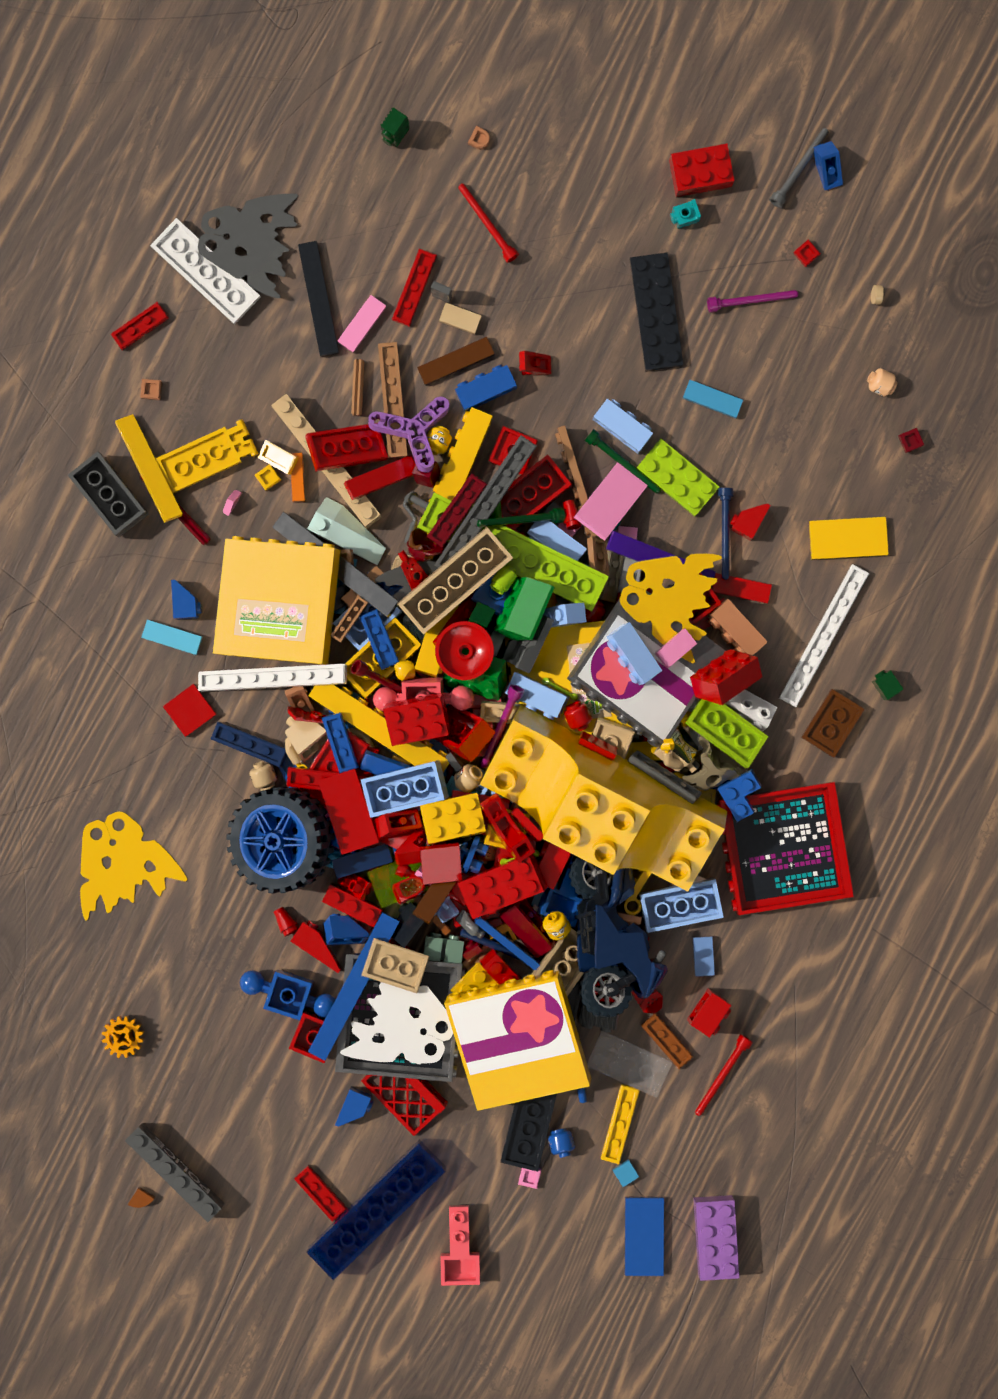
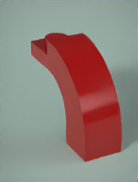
(505, 828)

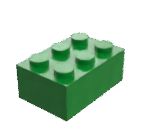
(488, 685)

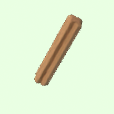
(357, 390)

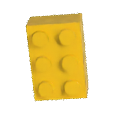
(452, 819)

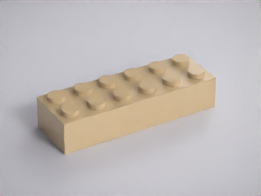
(455, 580)

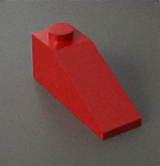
(313, 942)

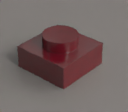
(911, 440)
(471, 949)

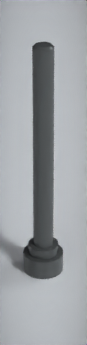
(779, 198)

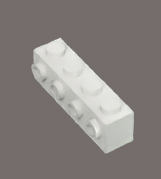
(752, 709)

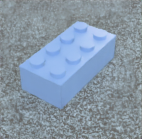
(405, 788)
(677, 907)

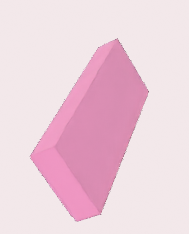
(361, 323)

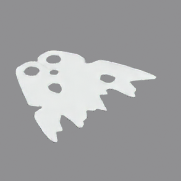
(400, 1028)

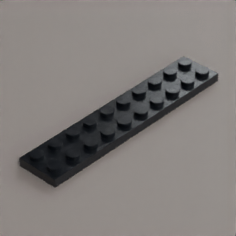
(532, 1119)

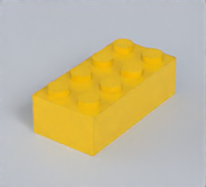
(405, 647)

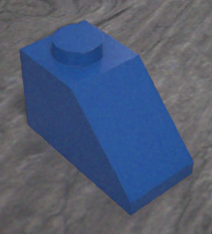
(828, 165)
(184, 602)
(343, 931)
(355, 1106)

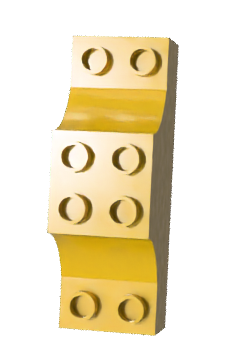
(601, 806)

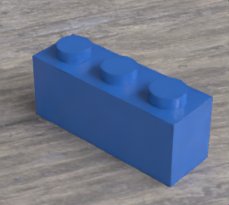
(485, 387)

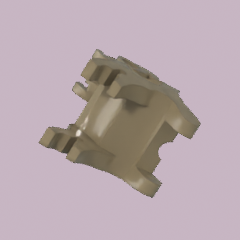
(714, 767)

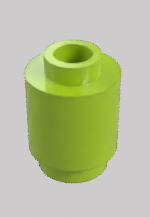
(503, 579)

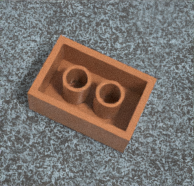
(736, 628)

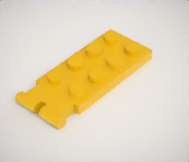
(206, 456)

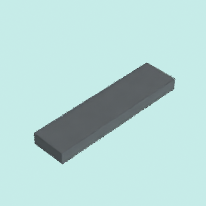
(665, 777)

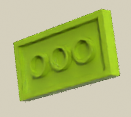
(678, 477)
(727, 731)

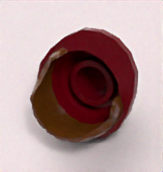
(422, 547)

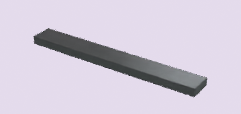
(490, 497)

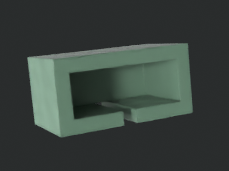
(444, 948)

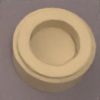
(877, 294)

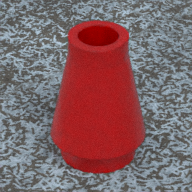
(570, 512)
(285, 922)

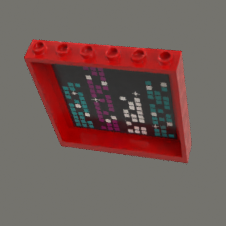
(787, 850)

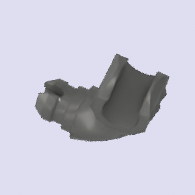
(467, 923)

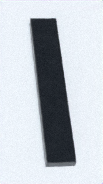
(318, 298)

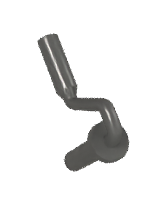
(411, 498)

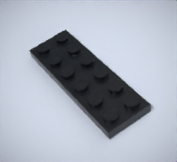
(656, 311)

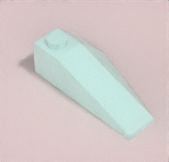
(341, 528)

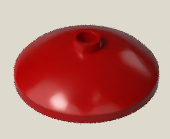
(452, 642)

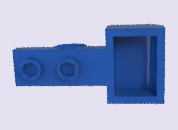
(561, 899)

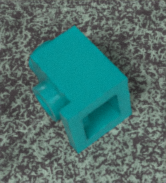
(681, 220)

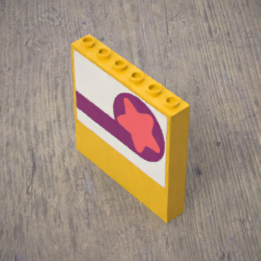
(518, 1040)

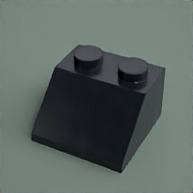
(407, 925)

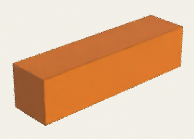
(297, 480)

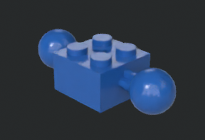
(253, 983)

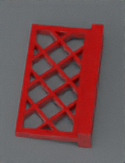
(425, 1090)

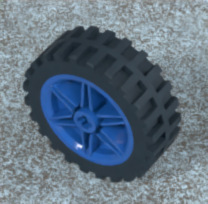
(311, 840)

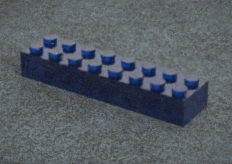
(376, 1209)

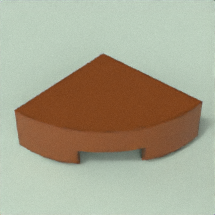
(141, 1199)

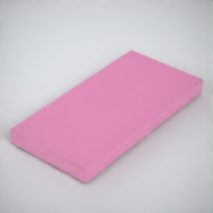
(610, 501)

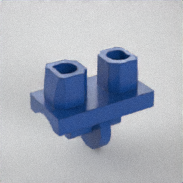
(476, 848)

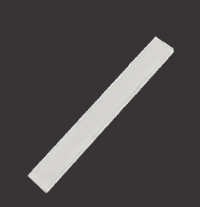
(824, 635)
(272, 677)

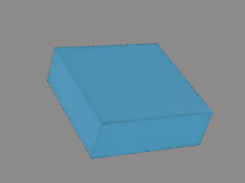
(625, 1173)

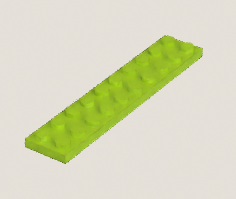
(534, 560)

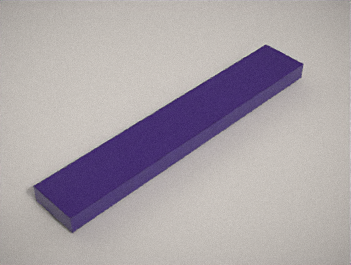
(641, 551)

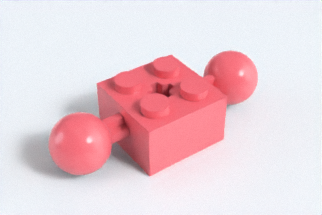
(460, 697)

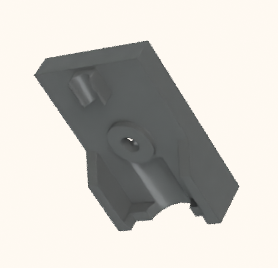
(525, 652)

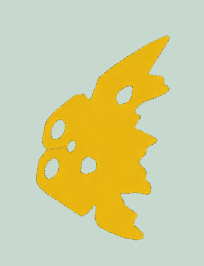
(672, 603)
(126, 866)

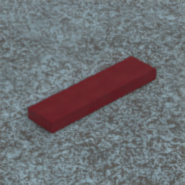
(457, 510)

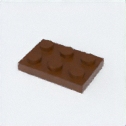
(832, 723)

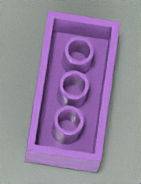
(716, 1237)

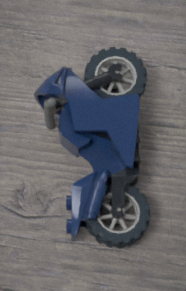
(609, 944)

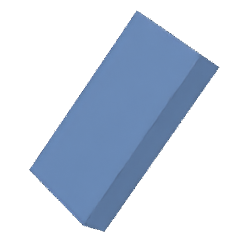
(703, 956)

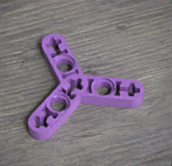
(417, 423)

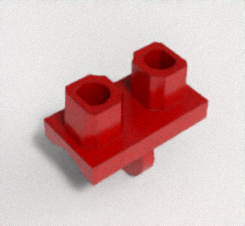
(356, 886)

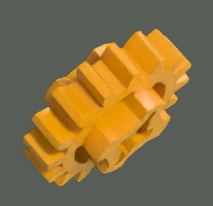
(129, 1040)

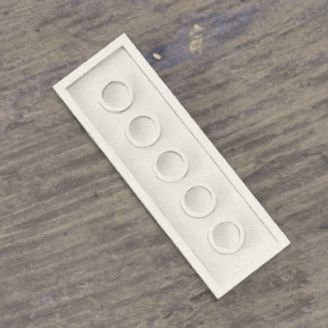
(228, 294)

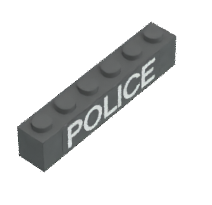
(175, 1172)

